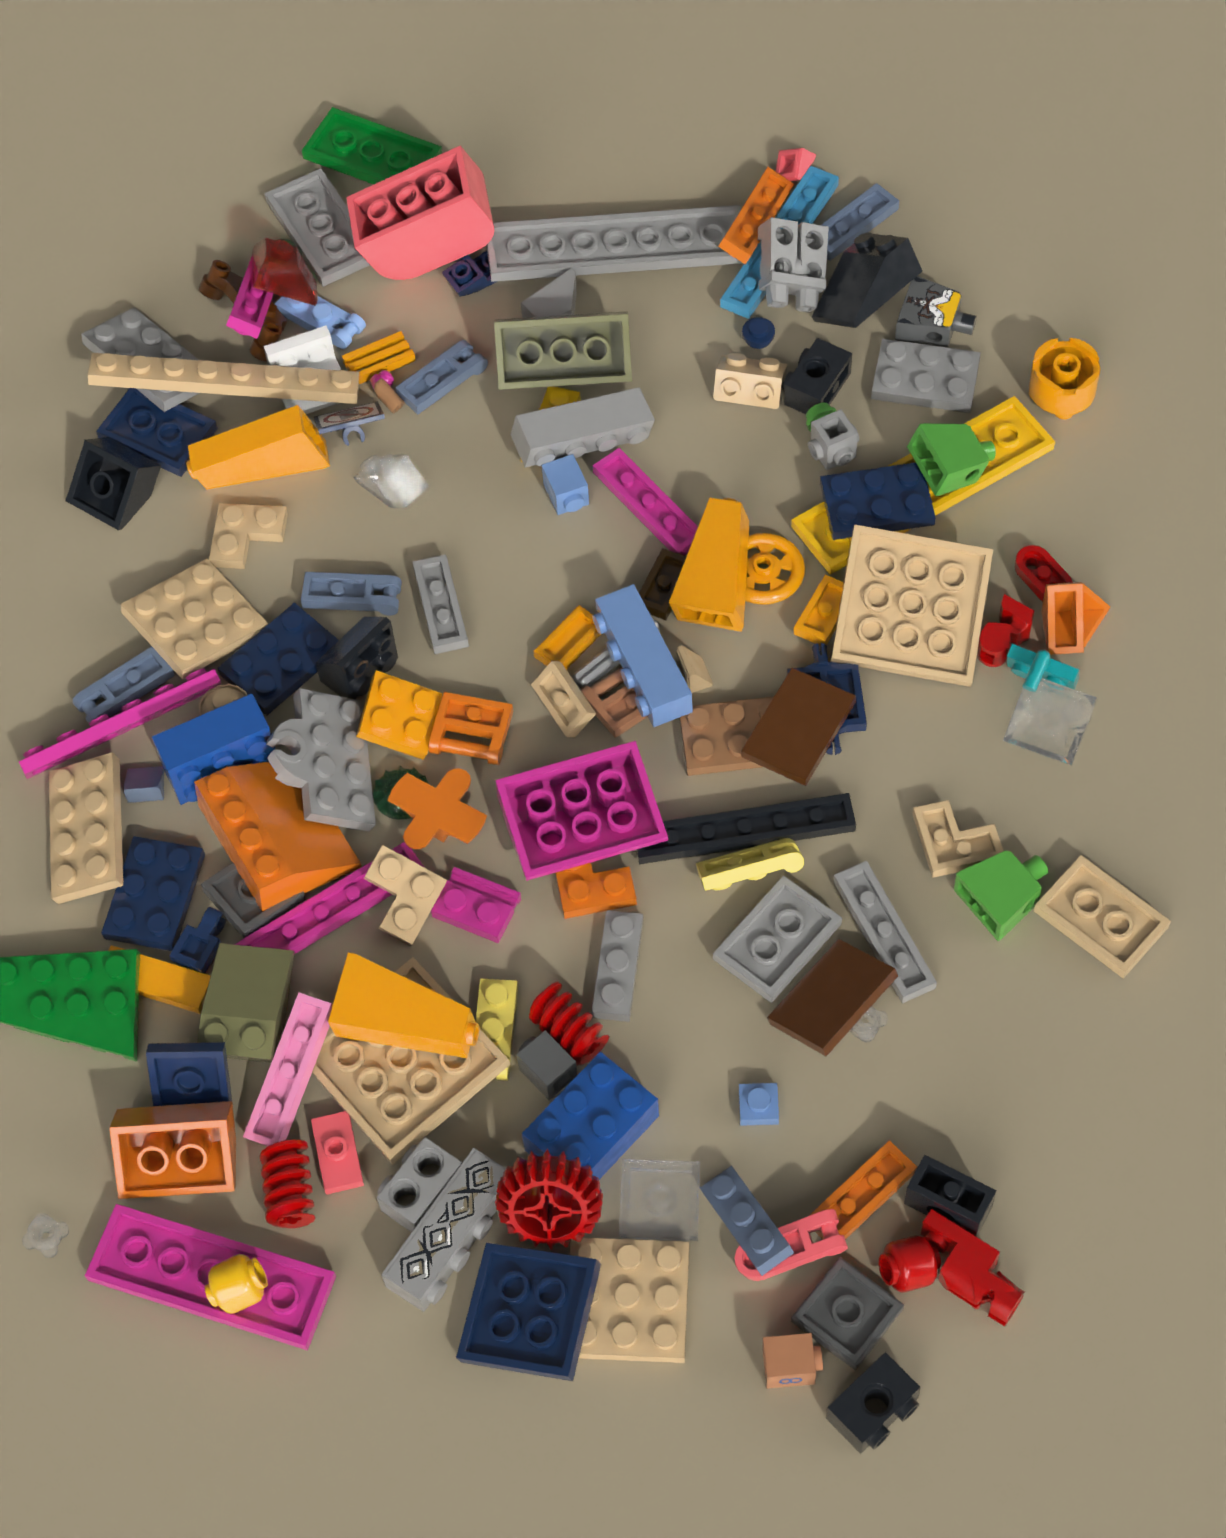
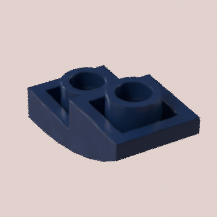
(469, 275)

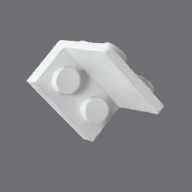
(305, 350)

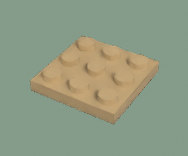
(193, 618)
(637, 1300)

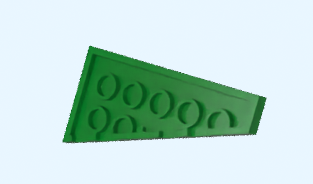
(75, 998)

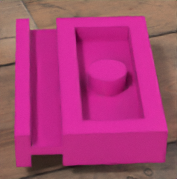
(476, 905)

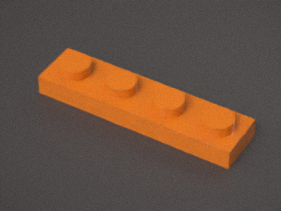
(761, 205)

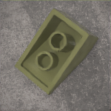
(247, 1001)

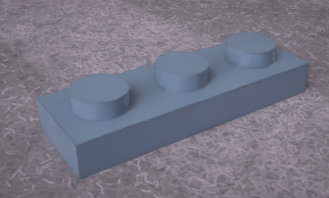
(859, 218)
(747, 1220)

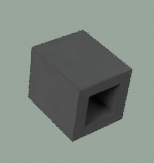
(546, 1064)

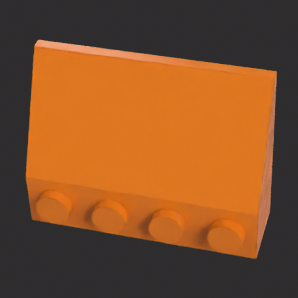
(267, 835)

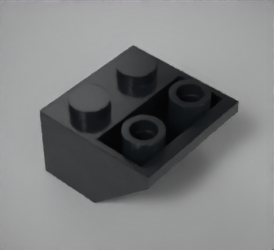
(357, 655)

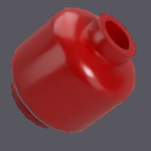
(909, 1264)

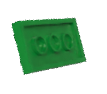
(365, 147)

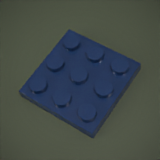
(529, 1311)

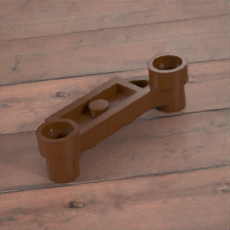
(221, 281)

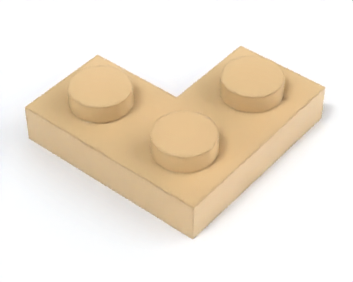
(238, 526)
(946, 846)
(414, 890)

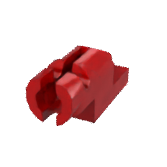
(970, 1268)

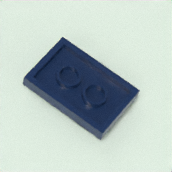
(156, 433)
(877, 498)
(279, 658)
(154, 893)

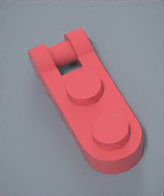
(801, 1242)

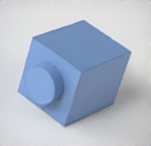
(565, 484)

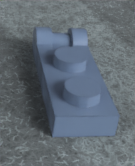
(441, 376)
(351, 592)
(124, 685)

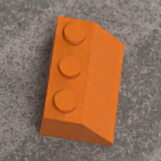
(174, 1150)

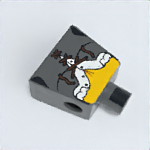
(932, 314)

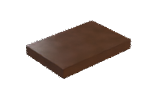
(798, 726)
(832, 997)

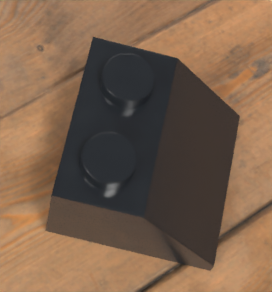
(111, 481)

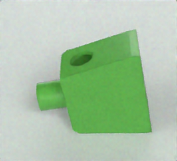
(949, 455)
(1001, 890)

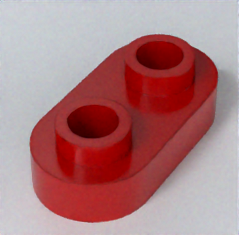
(1047, 570)

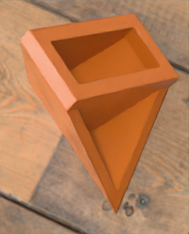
(1070, 616)

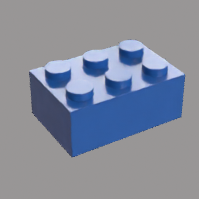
(212, 742)
(594, 1117)

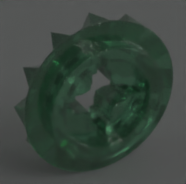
(383, 789)

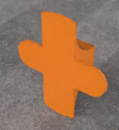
(437, 810)

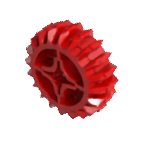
(570, 1190)

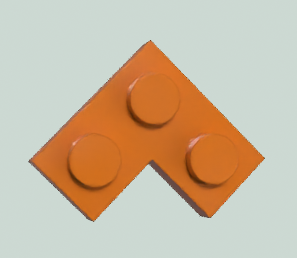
(591, 892)

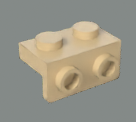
(749, 380)

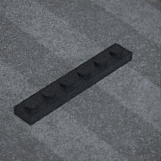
(752, 827)

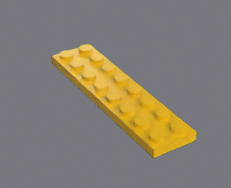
(1016, 440)

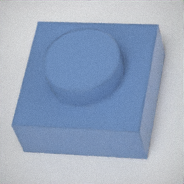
(758, 1104)

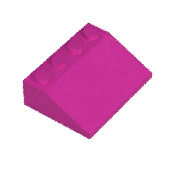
(580, 810)

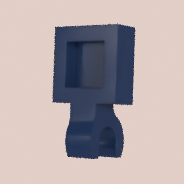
(199, 946)

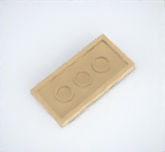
(85, 828)

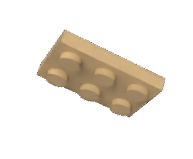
(1102, 916)

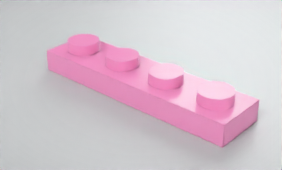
(289, 1071)

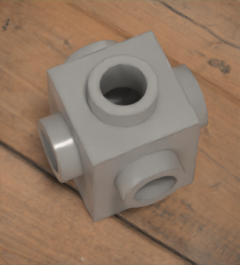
(833, 440)

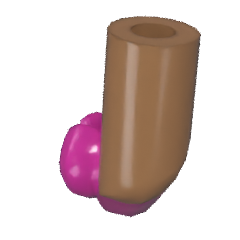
(382, 385)

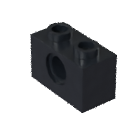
(817, 377)
(950, 1194)
(881, 1381)

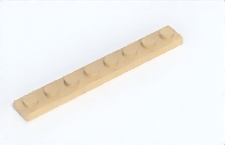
(223, 378)

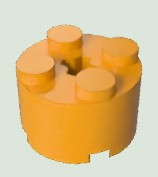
(1064, 377)

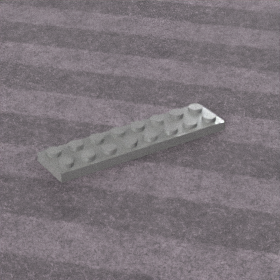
(610, 243)

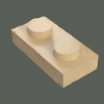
(563, 699)

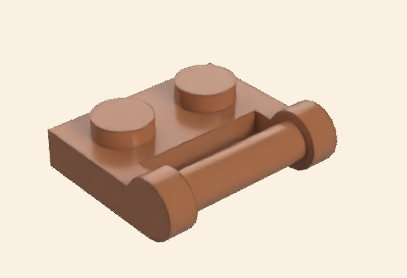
(617, 711)

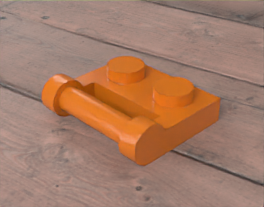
(474, 718)

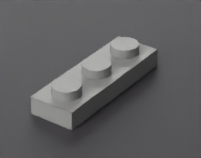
(440, 604)
(617, 966)

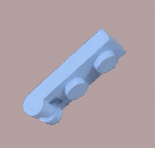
(323, 314)

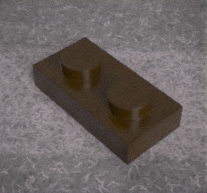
(661, 583)

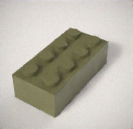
(563, 350)

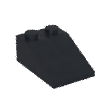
(866, 279)

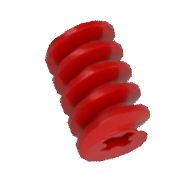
(565, 1025)
(284, 1186)

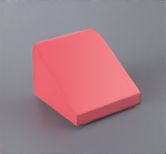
(794, 163)

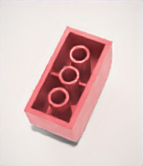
(422, 216)

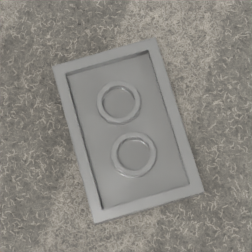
(926, 375)
(777, 939)

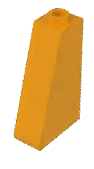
(259, 450)
(715, 569)
(397, 1012)

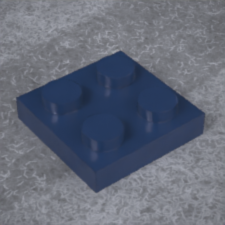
(188, 1073)

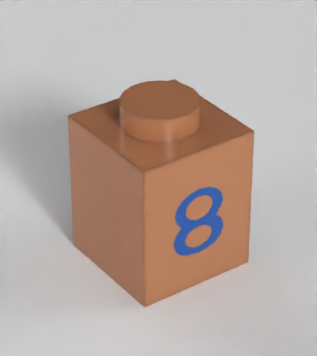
(791, 1360)

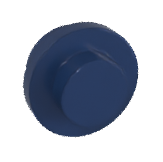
(758, 332)

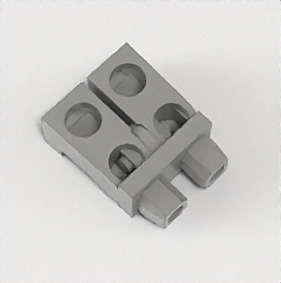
(792, 262)

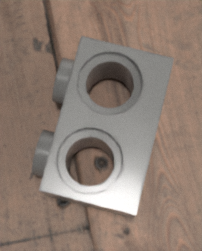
(411, 1181)

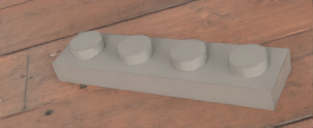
(884, 930)

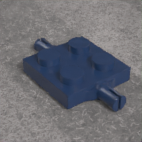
(842, 676)

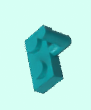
(1039, 665)

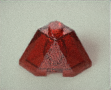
(282, 271)

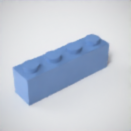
(643, 656)

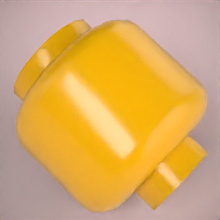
(236, 1283)

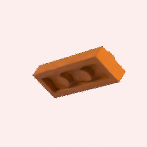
(868, 1188)

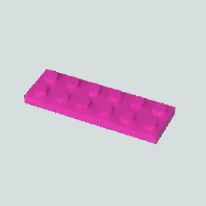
(172, 1266)

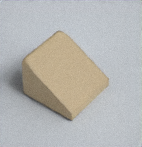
(692, 669)

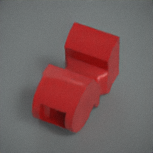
(998, 637)

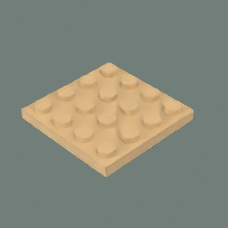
(912, 605)
(401, 1091)

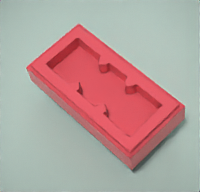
(337, 1152)

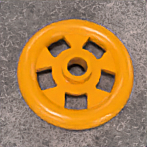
(792, 562)

